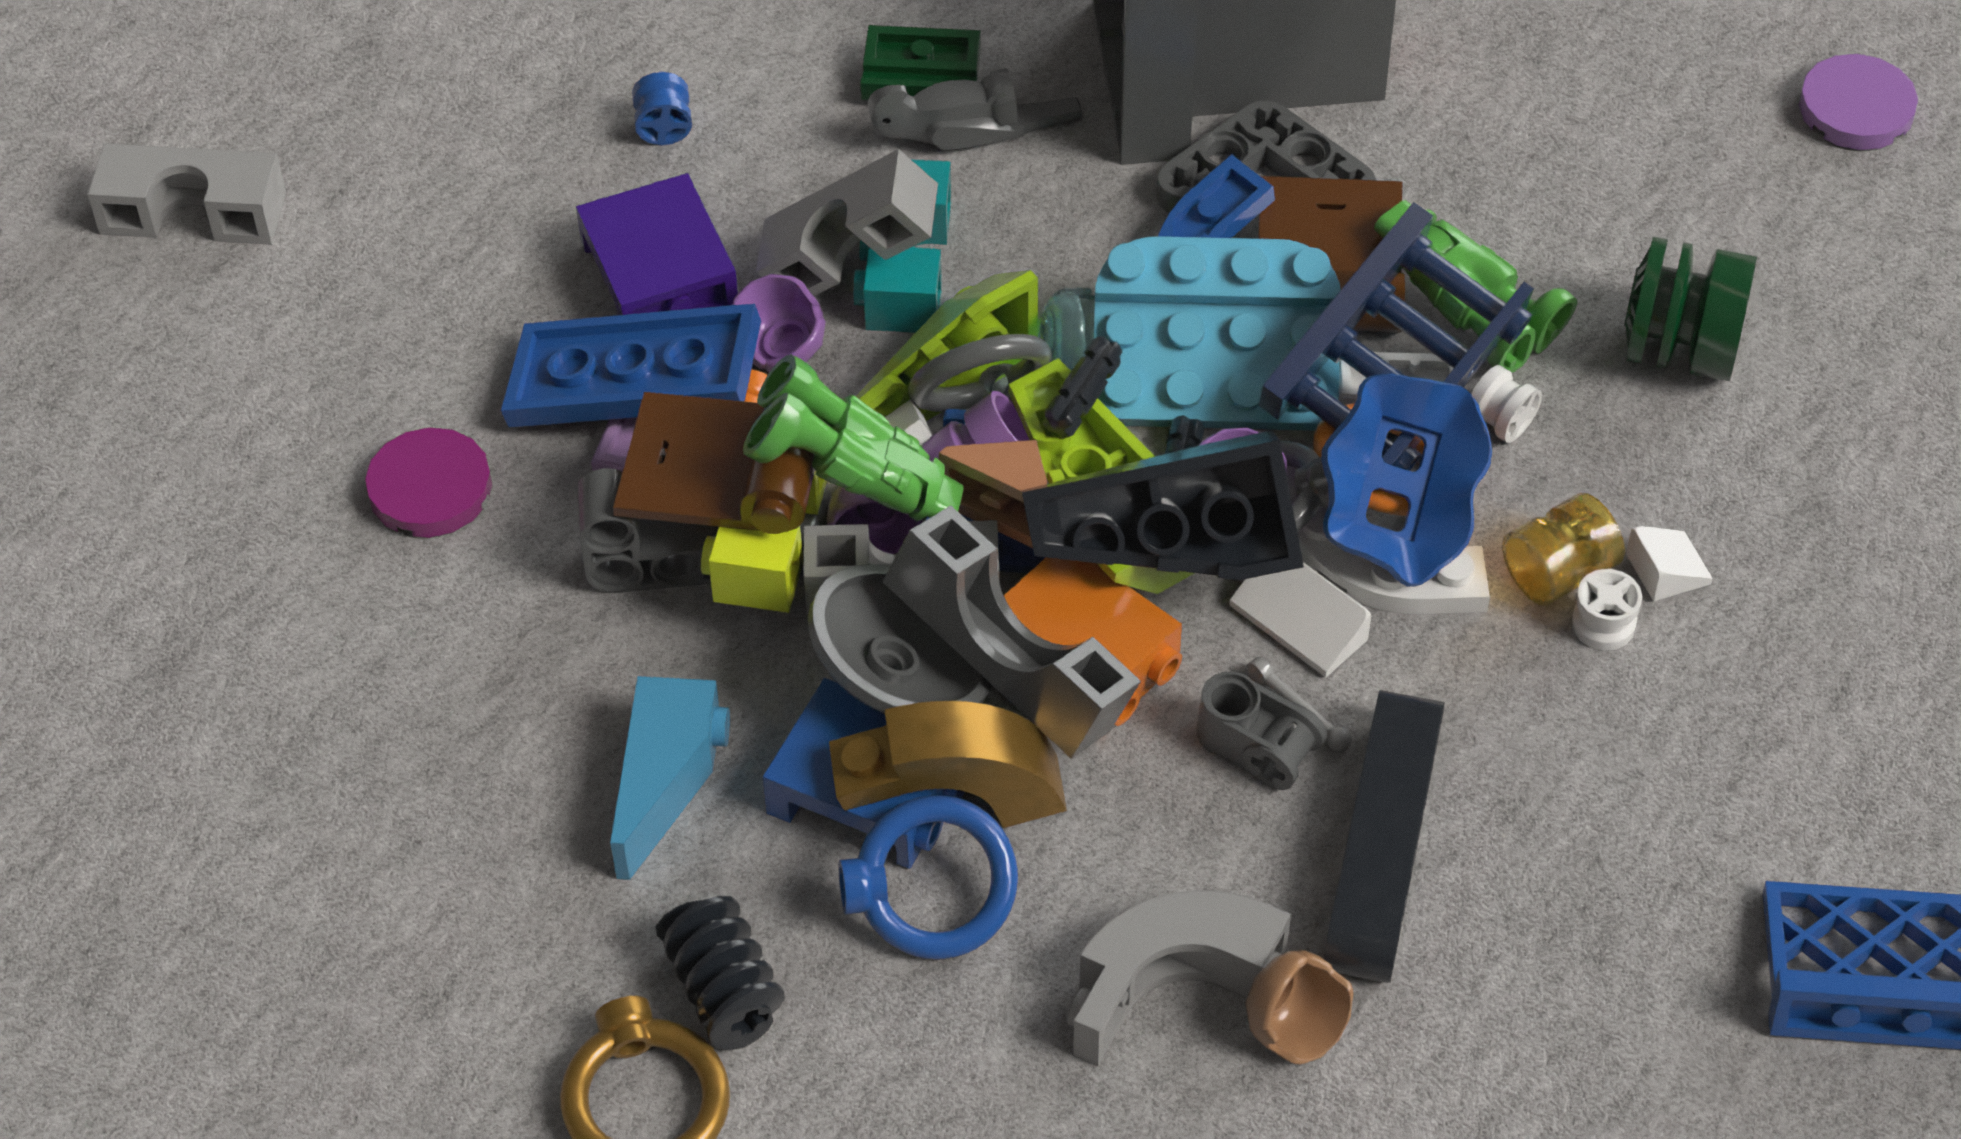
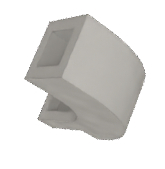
(1167, 940)

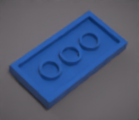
(607, 363)

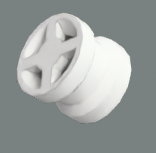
(1506, 403)
(1599, 596)

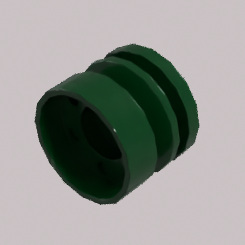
(1690, 308)

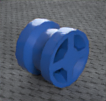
(661, 108)

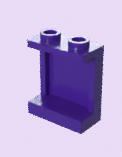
(658, 248)

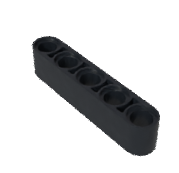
(1383, 836)

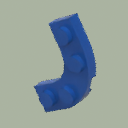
(1220, 203)

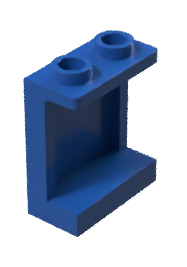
(804, 771)

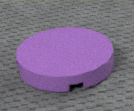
(1858, 101)

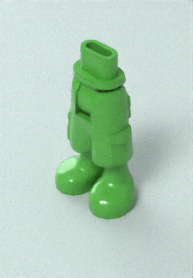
(1549, 311)
(851, 446)

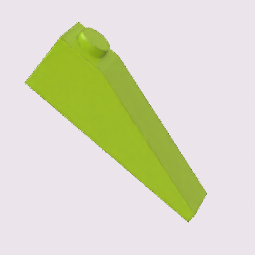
(991, 308)

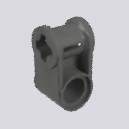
(1261, 730)

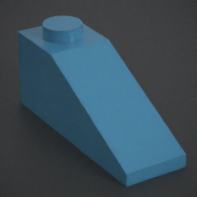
(665, 762)

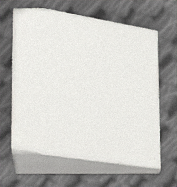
(1666, 562)

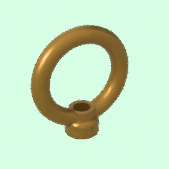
(627, 1031)

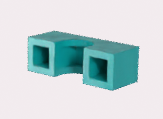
(907, 287)

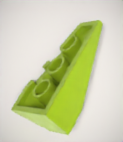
(1095, 446)

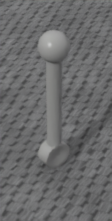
(1260, 670)

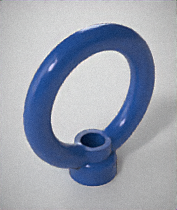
(865, 882)

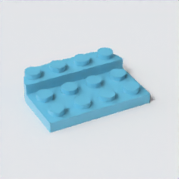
(1209, 327)

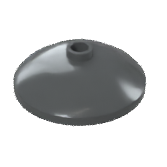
(883, 647)

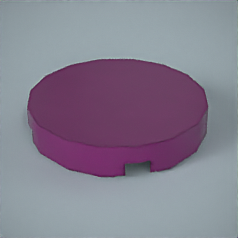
(428, 482)

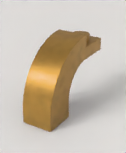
(952, 748)

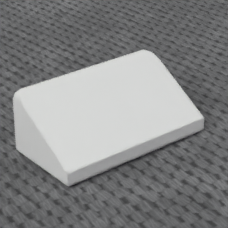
(1305, 616)

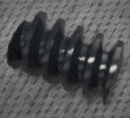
(721, 970)

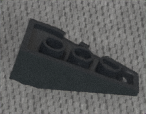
(1187, 511)

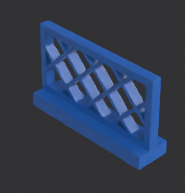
(1842, 1000)

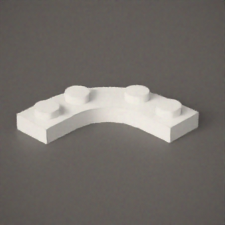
(1454, 589)

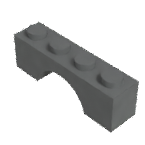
(953, 585)

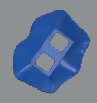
(1437, 494)

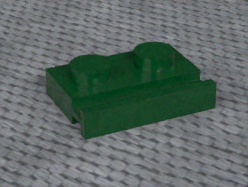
(918, 57)

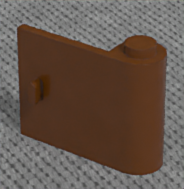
(1336, 219)
(705, 469)

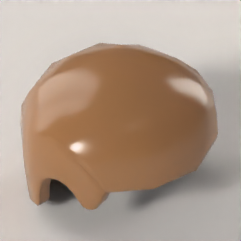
(1299, 1006)

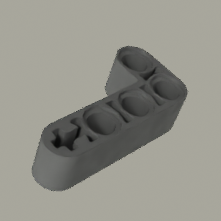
(638, 552)

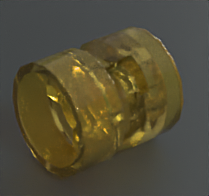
(1558, 550)

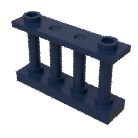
(1373, 294)

